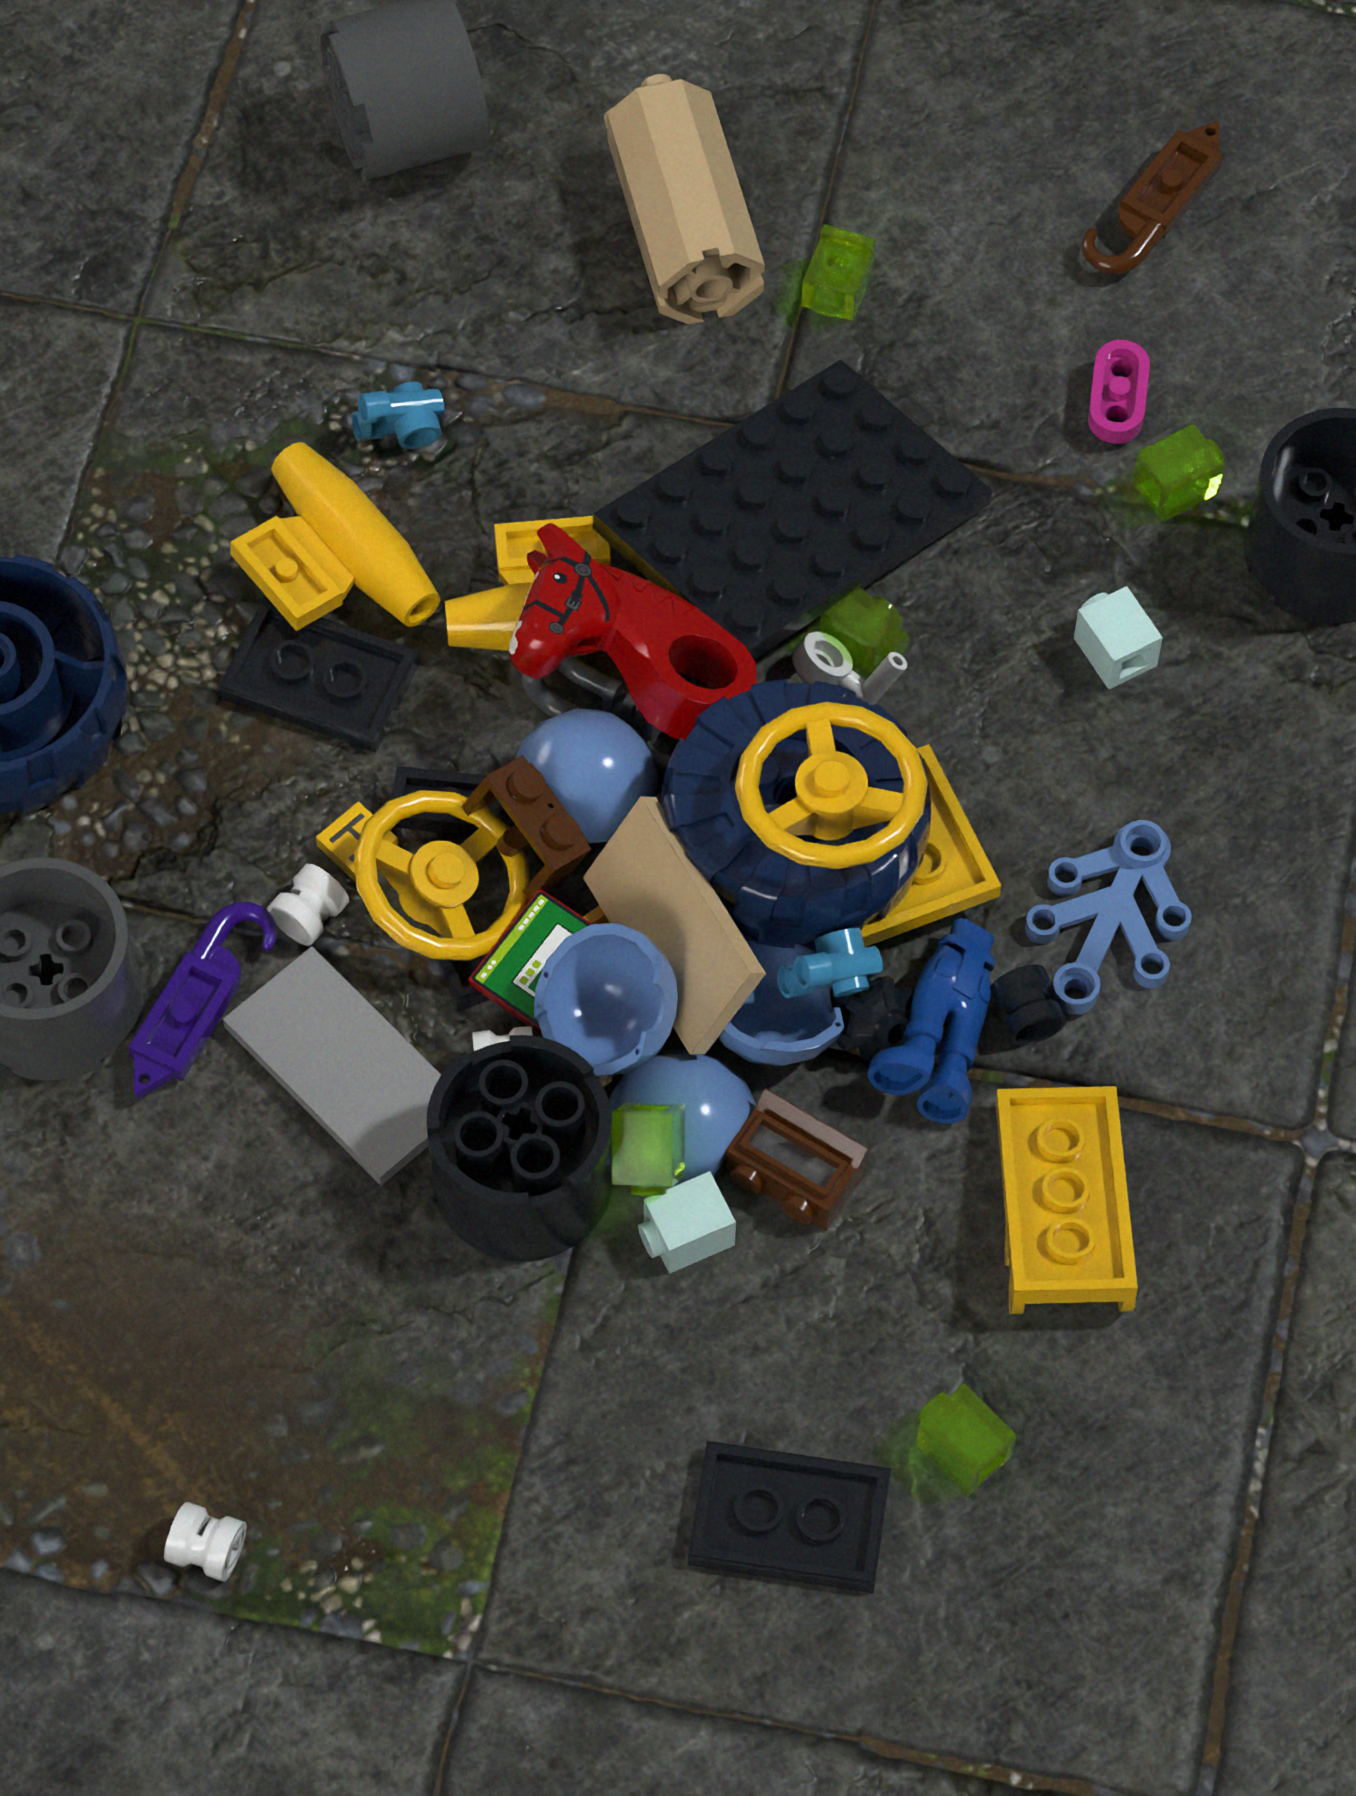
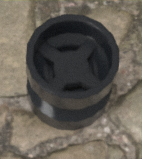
(1028, 1005)

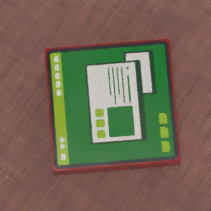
(517, 959)

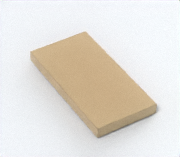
(657, 890)

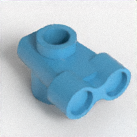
(405, 411)
(839, 964)

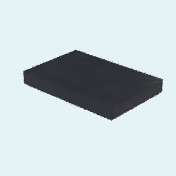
(320, 676)
(789, 1516)

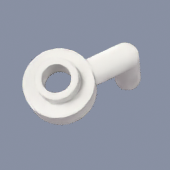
(827, 660)

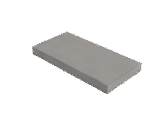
(340, 1062)

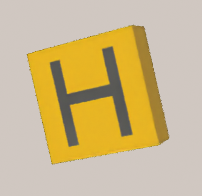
(341, 837)

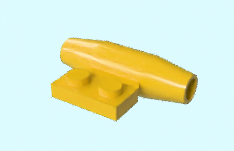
(330, 545)
(491, 616)

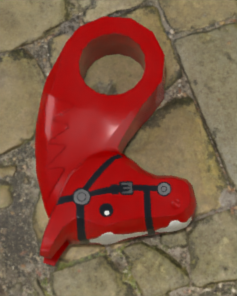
(645, 630)

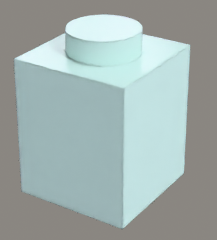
(1117, 636)
(687, 1223)

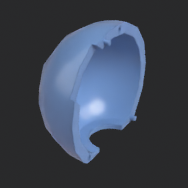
(592, 767)
(607, 997)
(779, 1028)
(713, 1097)

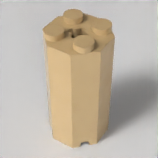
(684, 200)

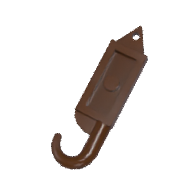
(1160, 197)

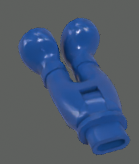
(952, 990)

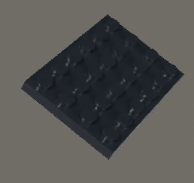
(793, 508)

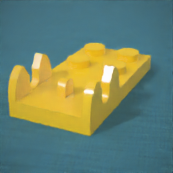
(1065, 1197)

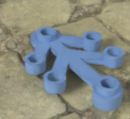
(1112, 908)

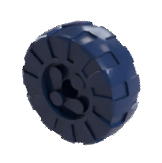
(57, 684)
(759, 887)

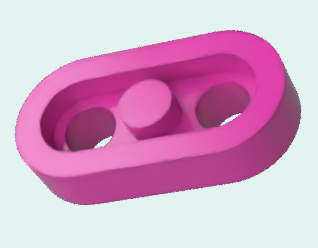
(1118, 395)

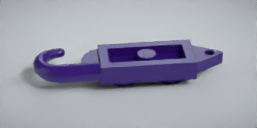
(193, 1000)

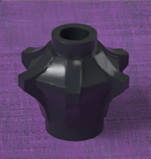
(874, 1016)

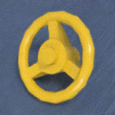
(832, 789)
(435, 879)

